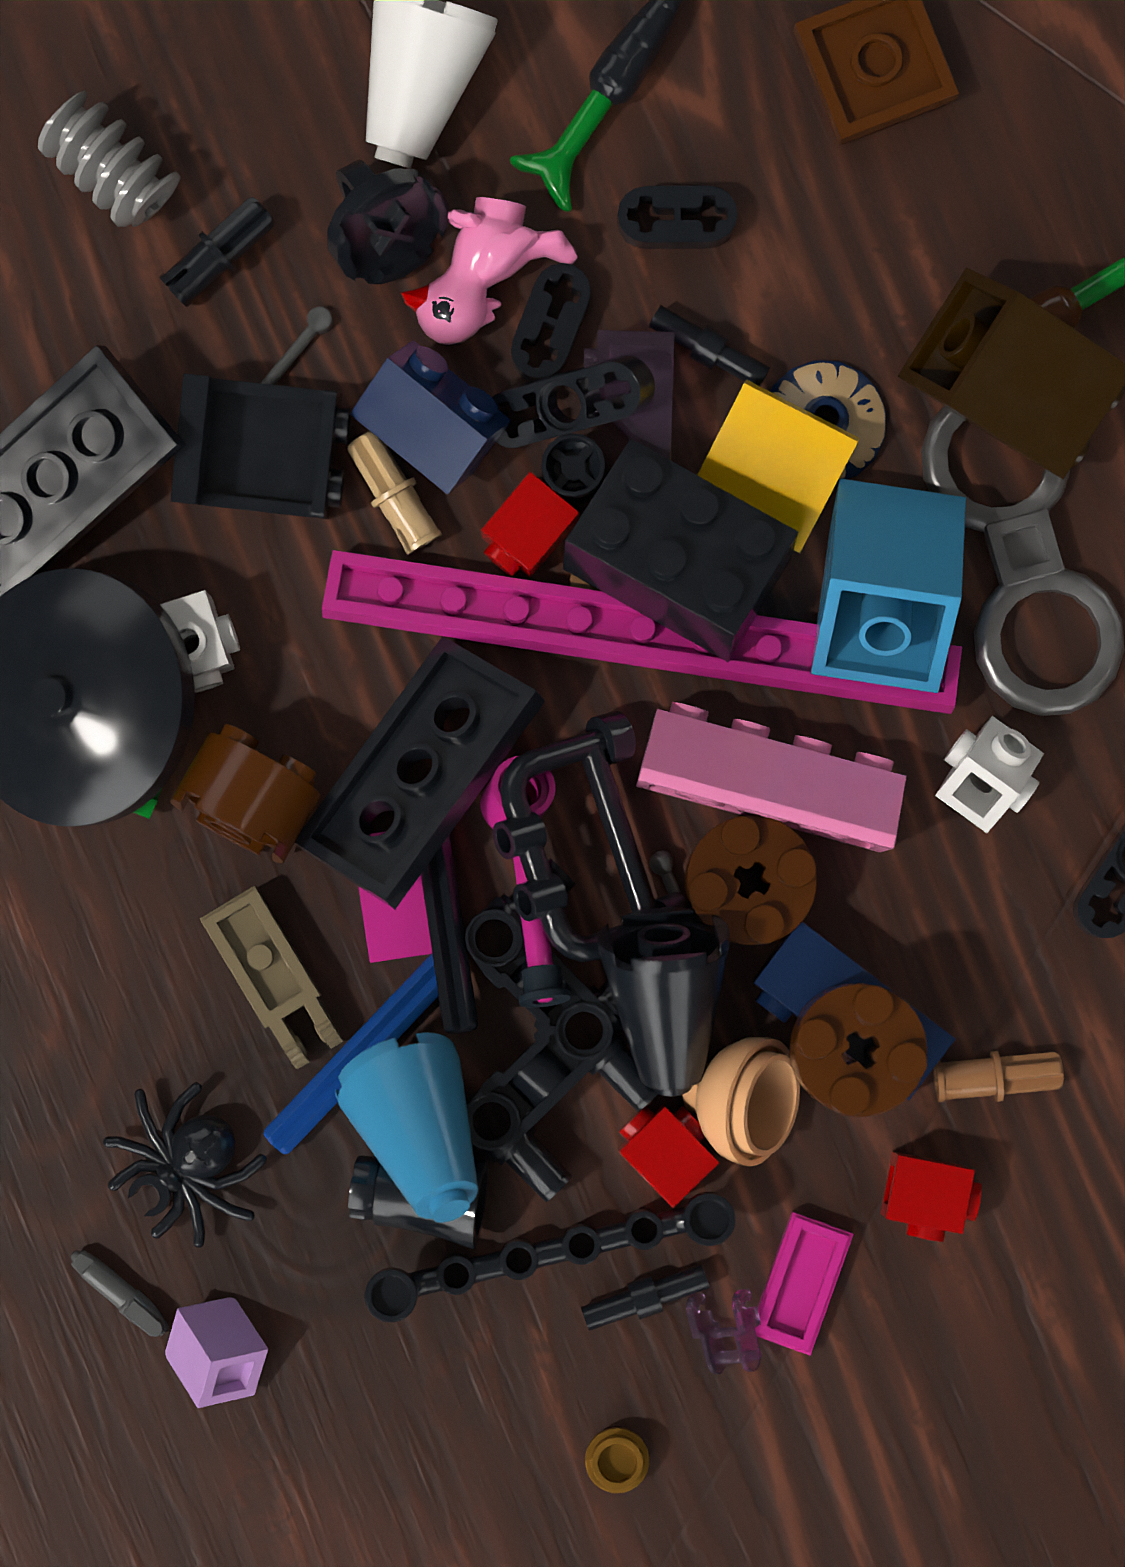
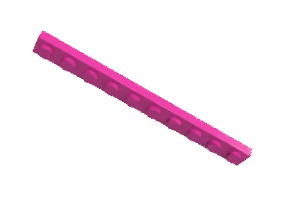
(590, 627)

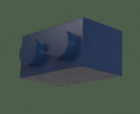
(430, 416)

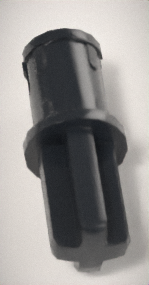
(218, 251)

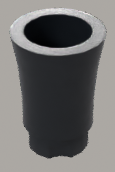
(378, 1199)

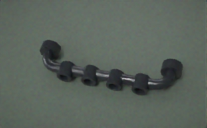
(394, 1292)

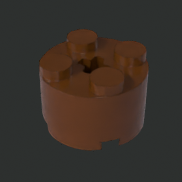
(247, 793)
(786, 871)
(894, 1061)

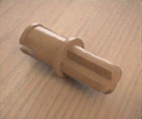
(998, 1076)

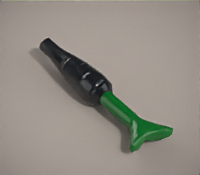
(612, 82)

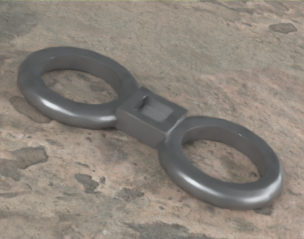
(1025, 564)

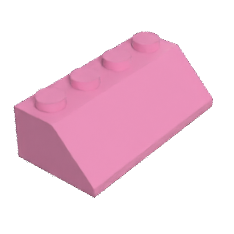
(772, 779)

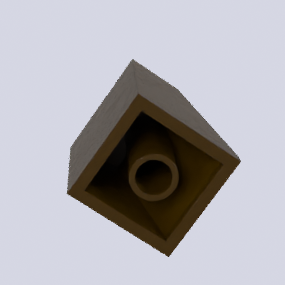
(1016, 372)

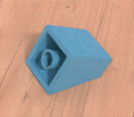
(890, 585)

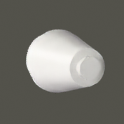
(419, 71)

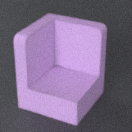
(216, 1352)

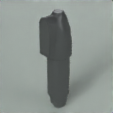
(129, 1301)

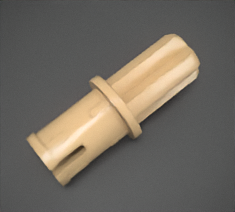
(393, 492)

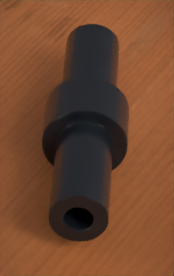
(709, 346)
(645, 1297)

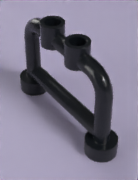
(523, 834)

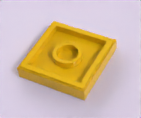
(778, 458)

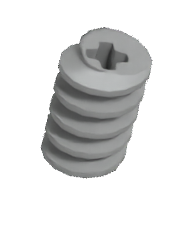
(104, 163)

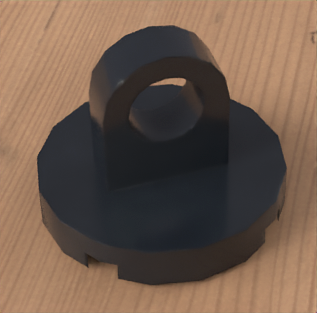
(385, 222)

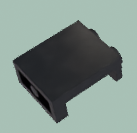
(259, 447)

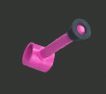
(541, 979)

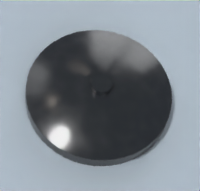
(89, 697)

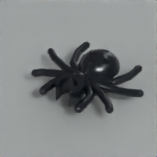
(183, 1164)

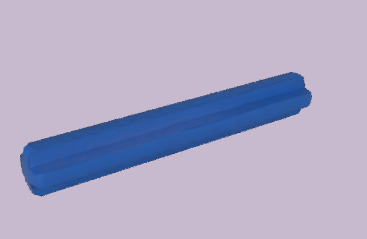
(386, 1023)

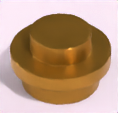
(617, 1460)

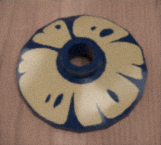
(848, 396)

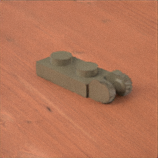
(268, 970)

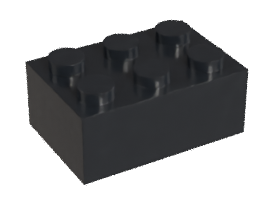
(679, 549)

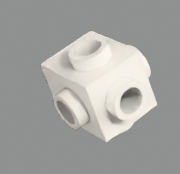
(197, 617)
(990, 773)

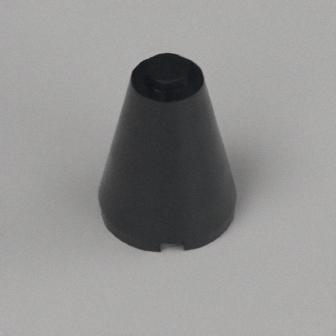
(666, 991)

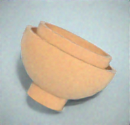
(747, 1100)

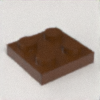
(875, 64)

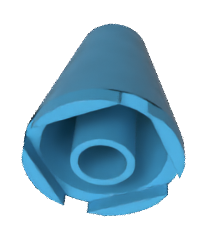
(415, 1121)

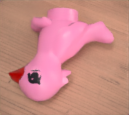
(485, 252)

